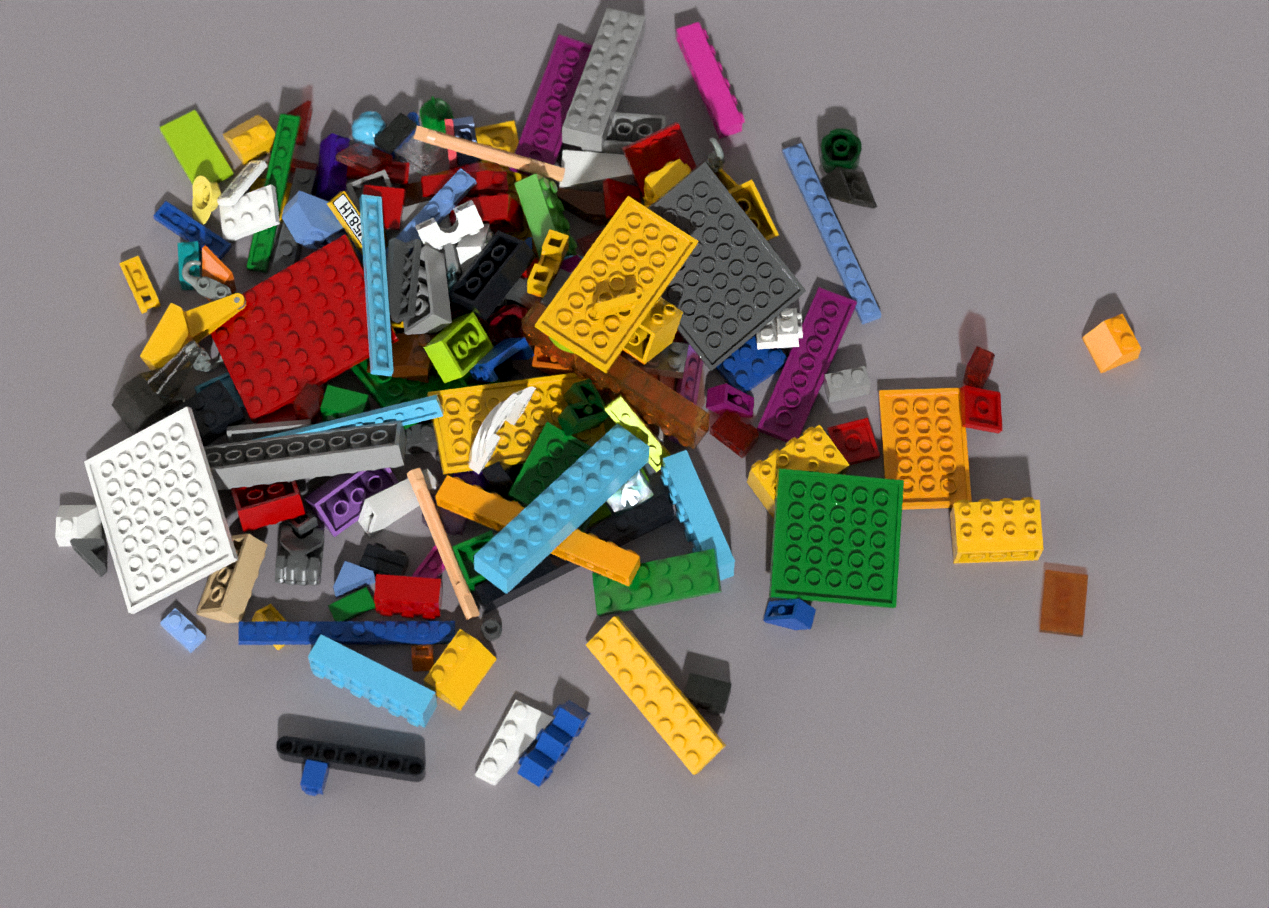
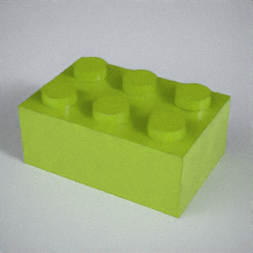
(458, 347)

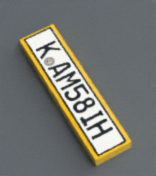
(348, 217)

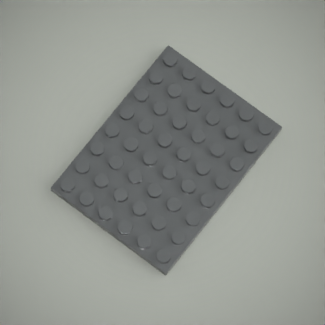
(732, 276)

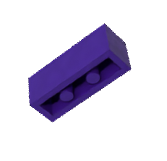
(331, 173)

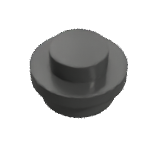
(491, 630)

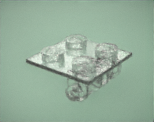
(419, 155)

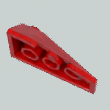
(489, 177)

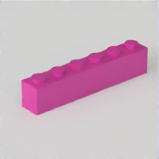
(709, 80)

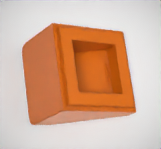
(422, 657)

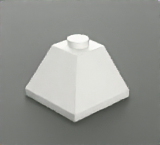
(77, 522)

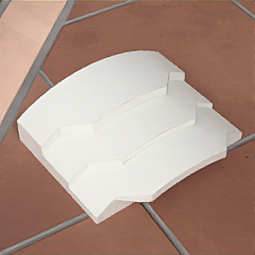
(486, 438)

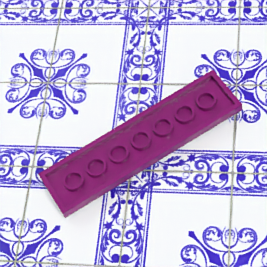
(544, 125)
(807, 366)

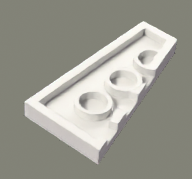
(512, 741)

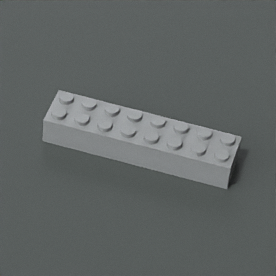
(603, 79)

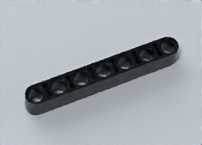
(359, 765)

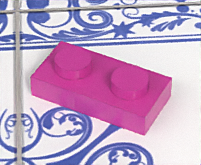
(431, 566)

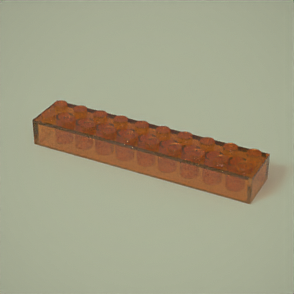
(643, 392)

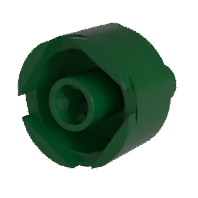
(840, 149)

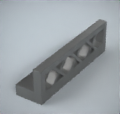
(397, 267)

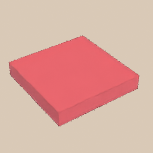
(452, 156)

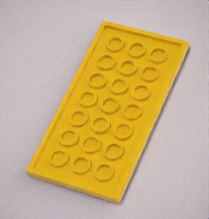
(631, 255)
(469, 406)

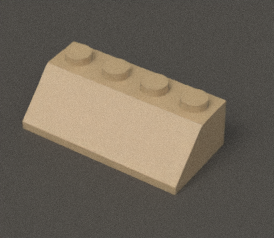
(231, 587)

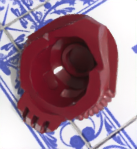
(507, 322)

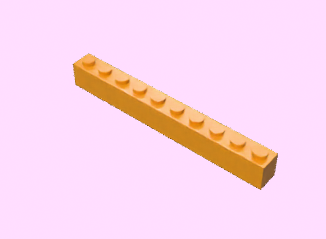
(577, 548)

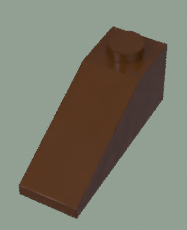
(584, 204)

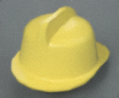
(204, 198)

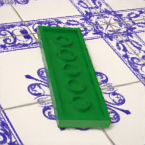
(660, 583)

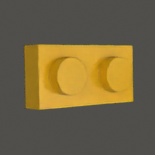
(619, 304)

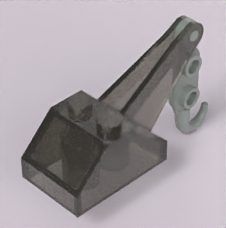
(157, 392)

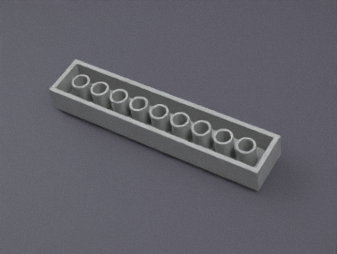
(307, 455)

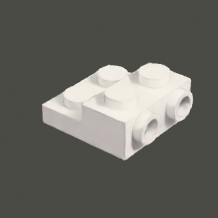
(781, 331)

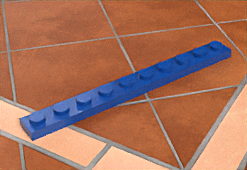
(346, 632)

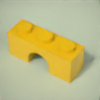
(551, 259)

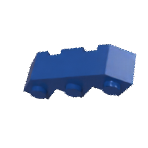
(553, 743)

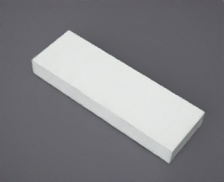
(241, 183)

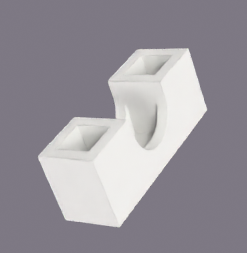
(466, 223)

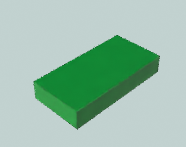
(352, 605)

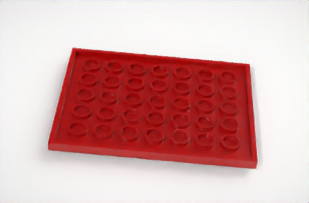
(297, 329)

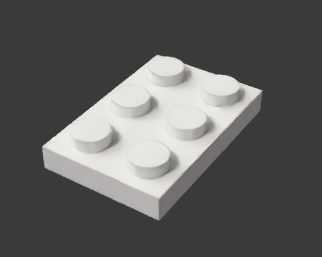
(250, 214)

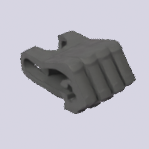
(300, 558)

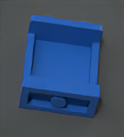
(508, 348)

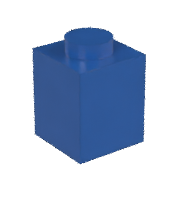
(314, 777)

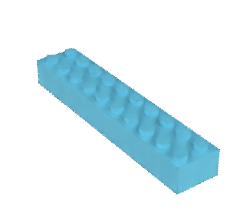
(561, 508)

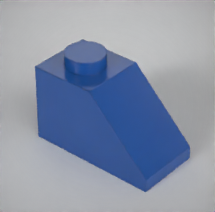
(790, 614)

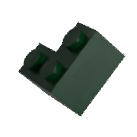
(584, 408)

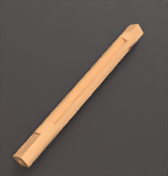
(489, 153)
(443, 544)

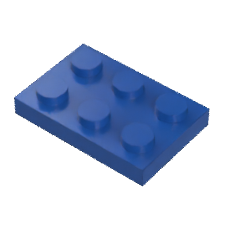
(750, 365)

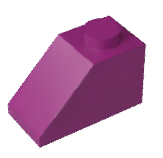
(729, 398)

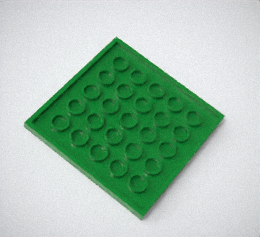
(836, 538)

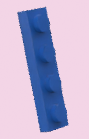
(191, 229)

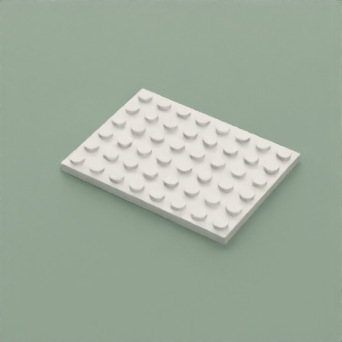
(160, 510)

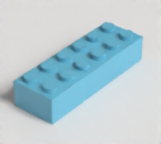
(695, 510)
(372, 681)

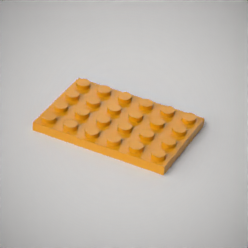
(925, 446)

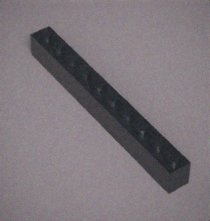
(617, 530)

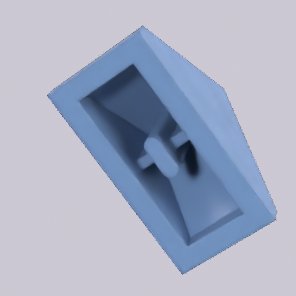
(352, 578)

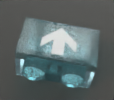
(631, 494)

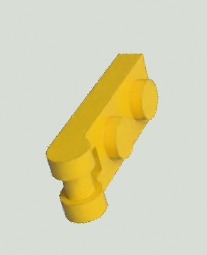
(139, 284)

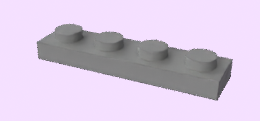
(253, 431)

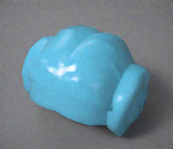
(367, 128)

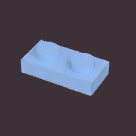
(183, 630)

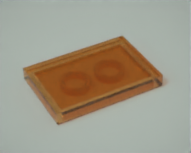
(1063, 603)

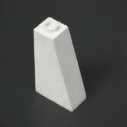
(589, 169)
(392, 504)

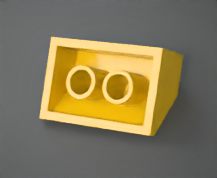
(459, 670)

